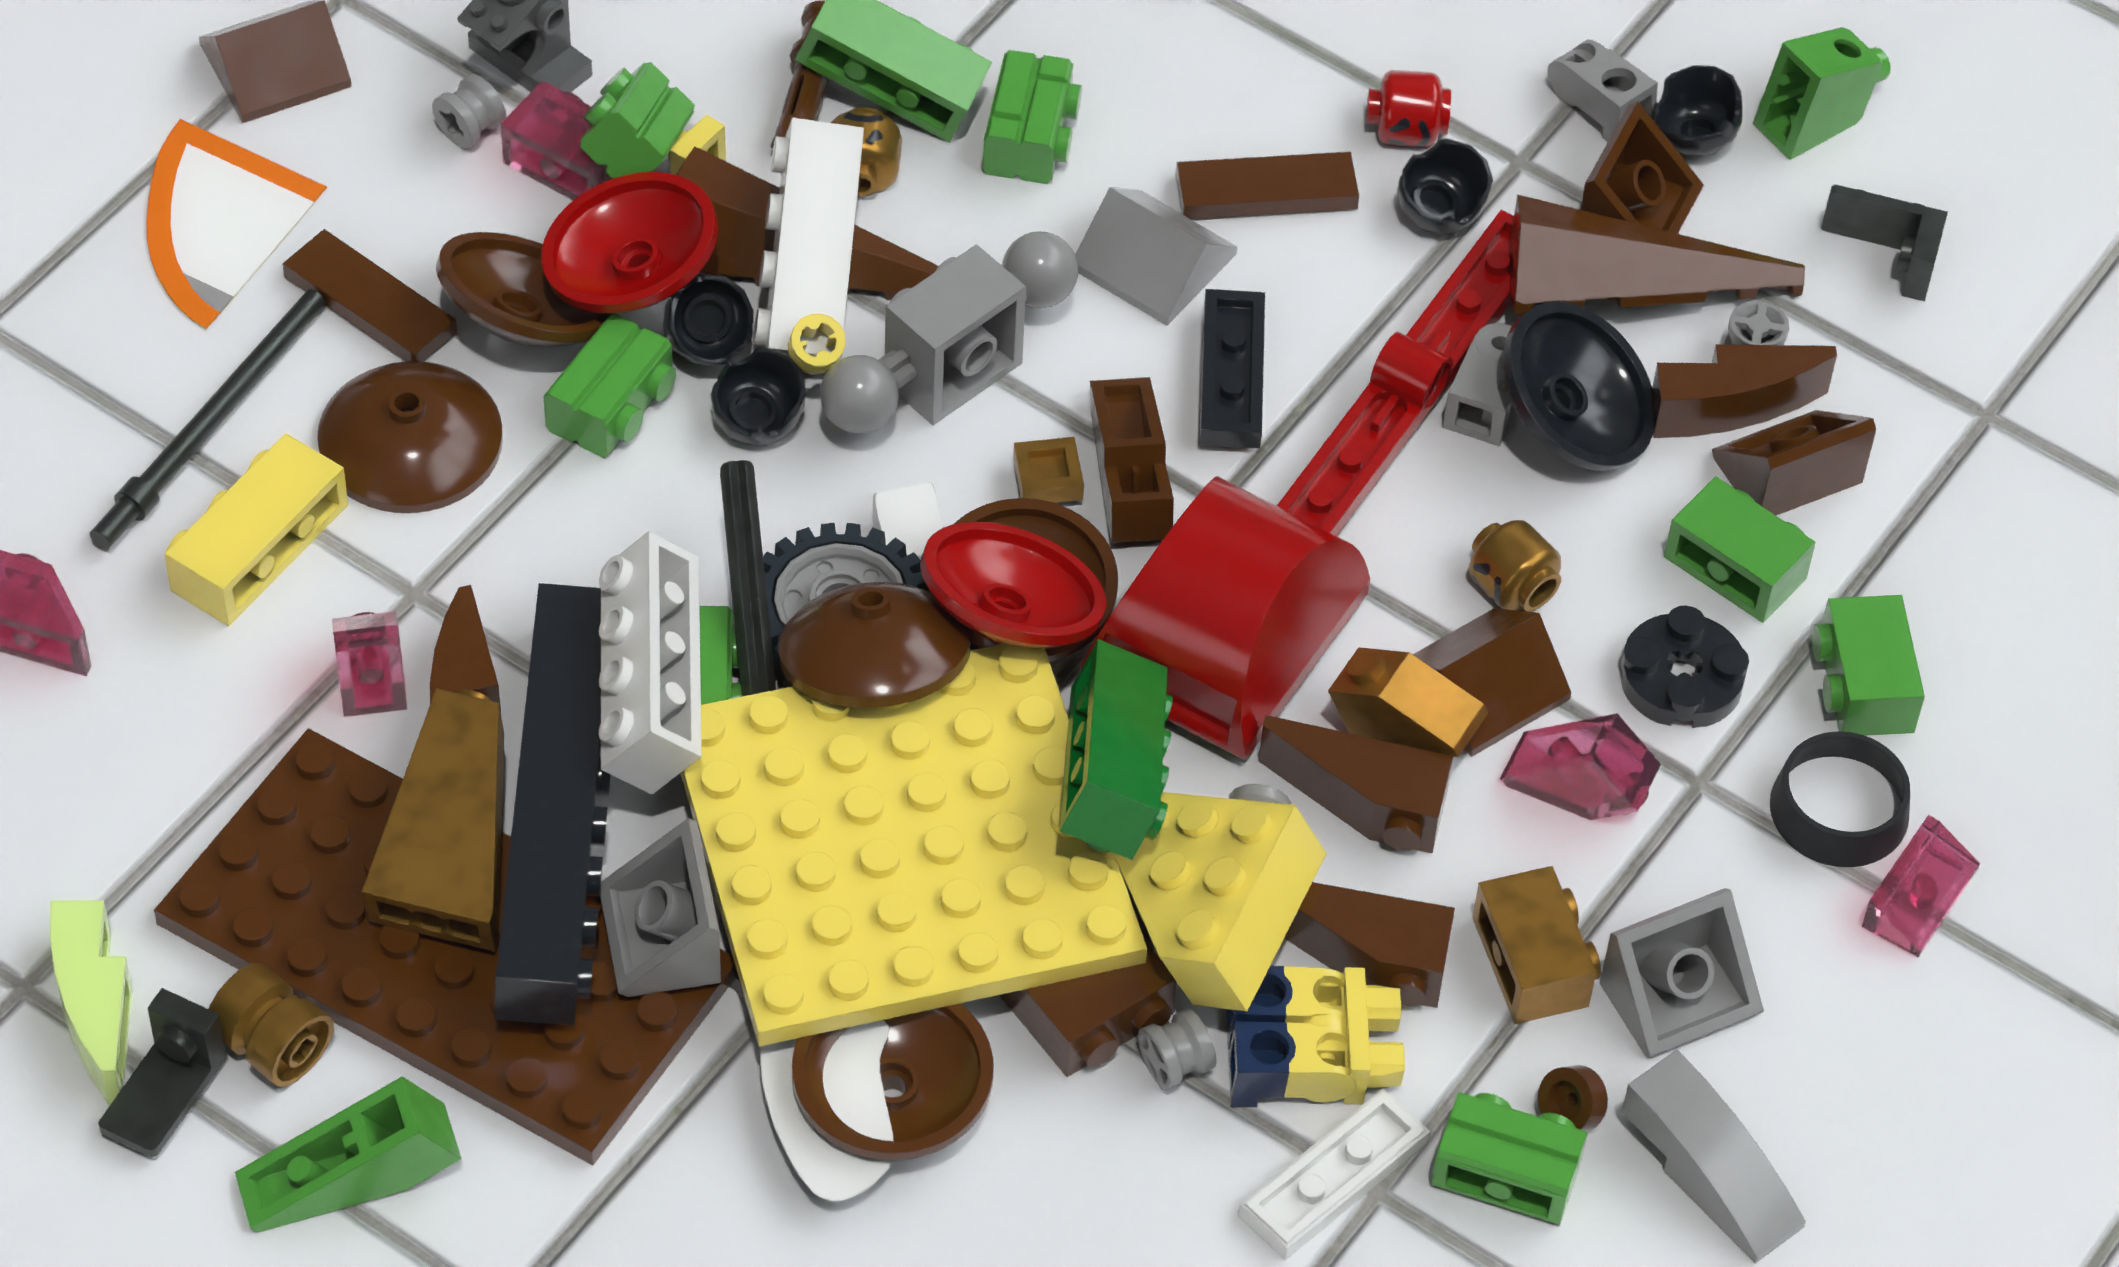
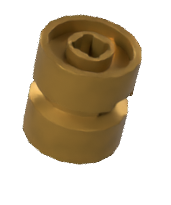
(271, 1025)

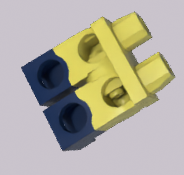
(1312, 1038)

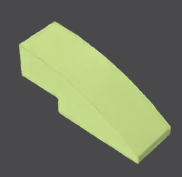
(92, 990)

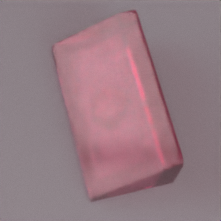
(1920, 888)

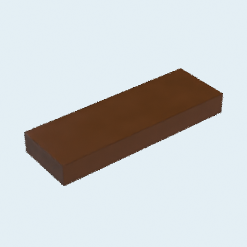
(1267, 185)
(370, 297)

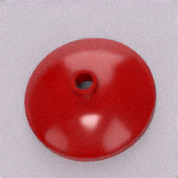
(629, 242)
(1012, 585)

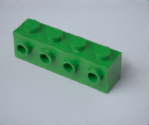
(1116, 751)

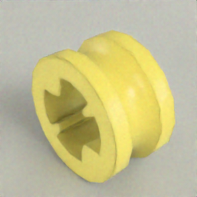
(808, 327)

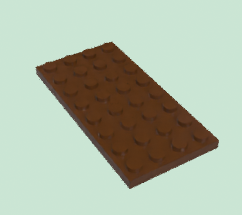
(289, 895)

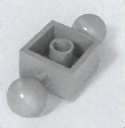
(951, 334)

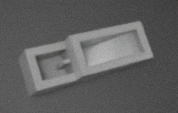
(1712, 1156)

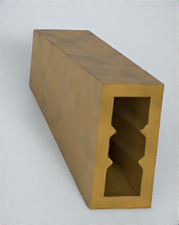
(444, 833)

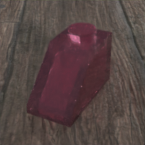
(545, 141)
(38, 615)
(369, 663)
(1584, 767)

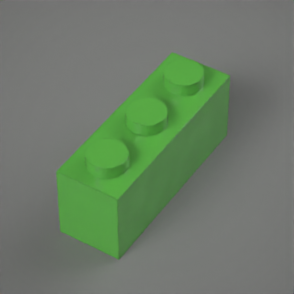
(895, 63)

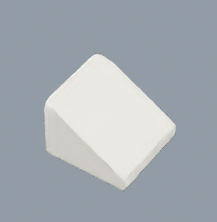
(908, 514)

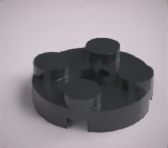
(1689, 639)

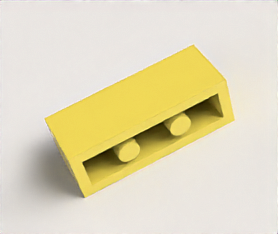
(256, 529)

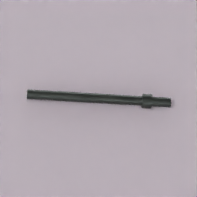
(140, 493)

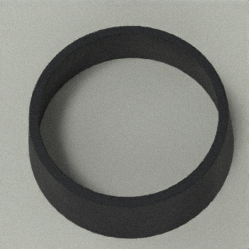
(1831, 845)

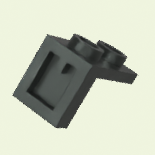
(1893, 224)
(170, 1076)

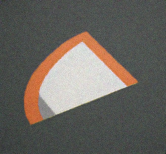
(217, 217)

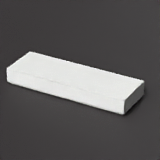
(1333, 1174)

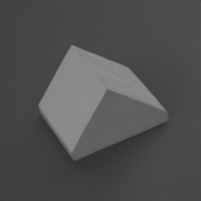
(1150, 253)
(663, 917)
(1681, 973)

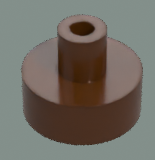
(1575, 1094)

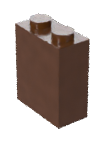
(1092, 1015)

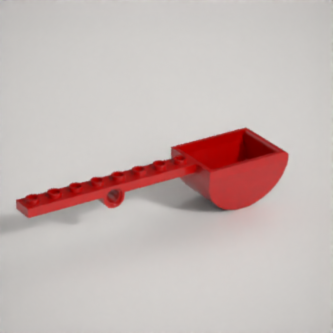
(1258, 590)

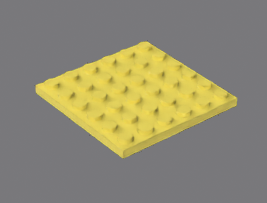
(902, 850)

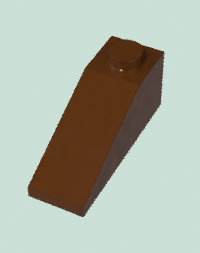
(1369, 783)
(1391, 937)

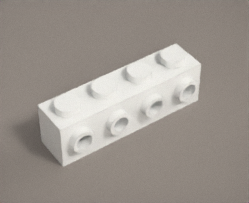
(812, 230)
(650, 663)

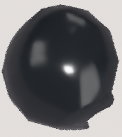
(1699, 109)
(1445, 186)
(709, 320)
(759, 397)

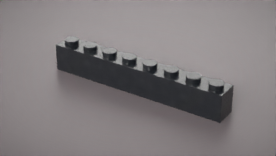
(555, 817)

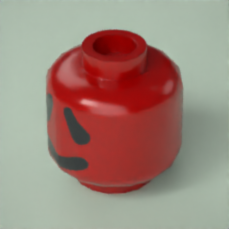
(1409, 109)

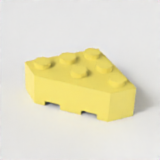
(1222, 891)

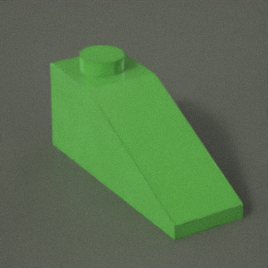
(351, 1158)

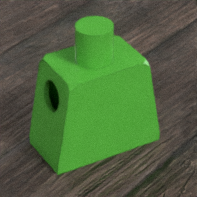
(1818, 89)

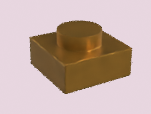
(1049, 470)

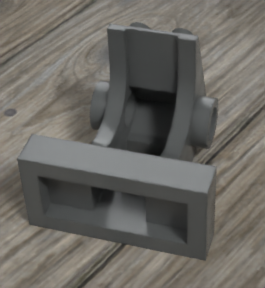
(545, 24)

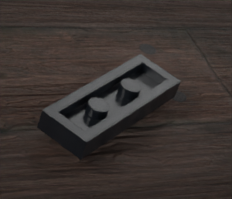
(1232, 368)

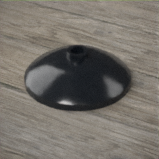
(1579, 386)

